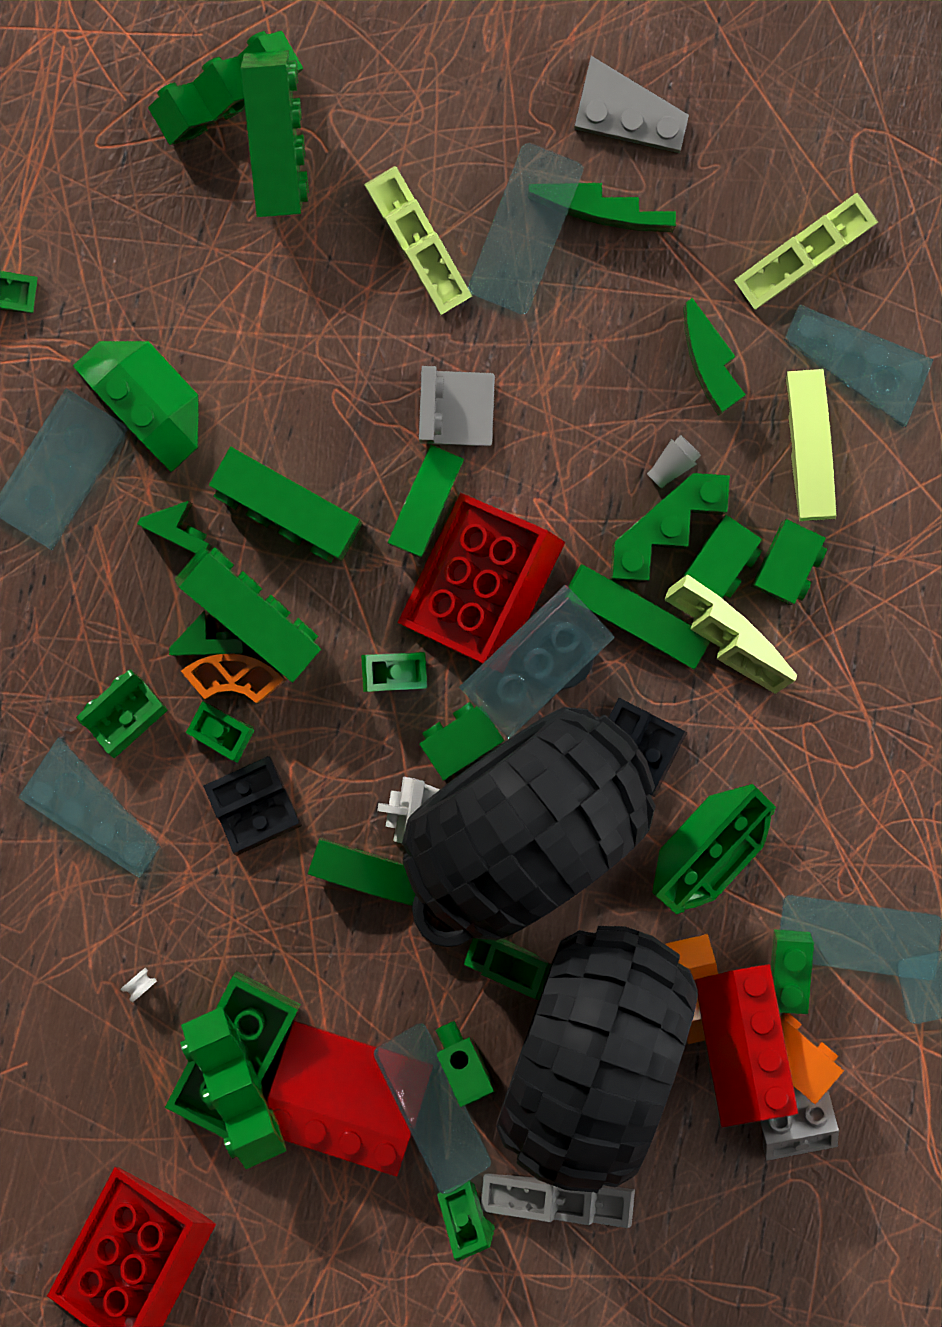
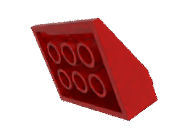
(480, 579)
(337, 1100)
(131, 1256)

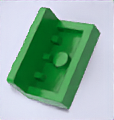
(122, 713)

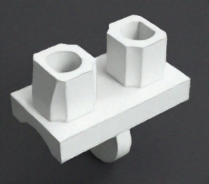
(404, 803)

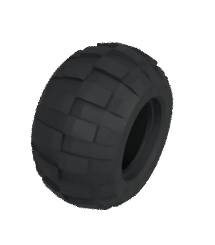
(529, 824)
(598, 1059)

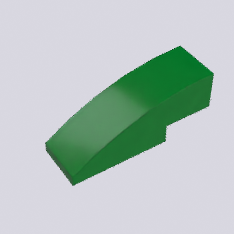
(709, 357)
(425, 501)
(361, 871)
(509, 965)

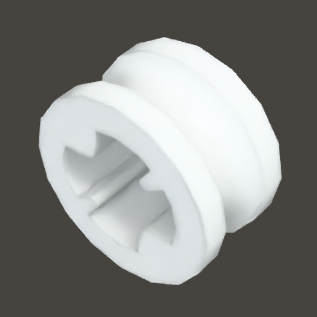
(138, 985)

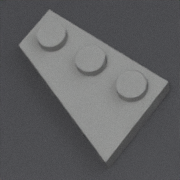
(628, 112)

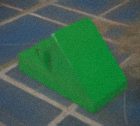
(168, 525)
(197, 641)
(394, 671)
(220, 731)
(464, 1221)

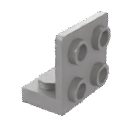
(456, 407)
(806, 1132)

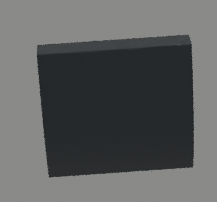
(653, 736)
(252, 805)

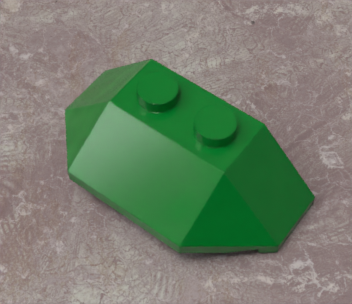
(145, 396)
(712, 847)

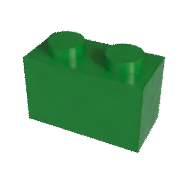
(724, 557)
(790, 562)
(460, 741)
(792, 969)

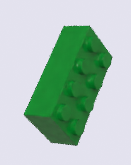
(272, 133)
(286, 504)
(247, 614)
(261, 1022)

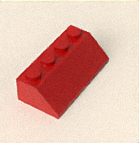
(746, 1046)

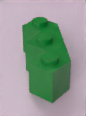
(216, 93)
(667, 524)
(232, 1088)

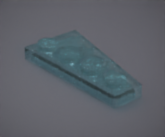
(869, 364)
(80, 803)

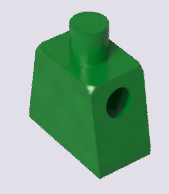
(473, 1080)

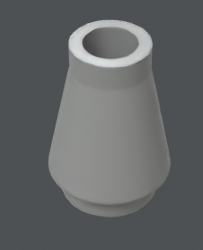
(674, 461)

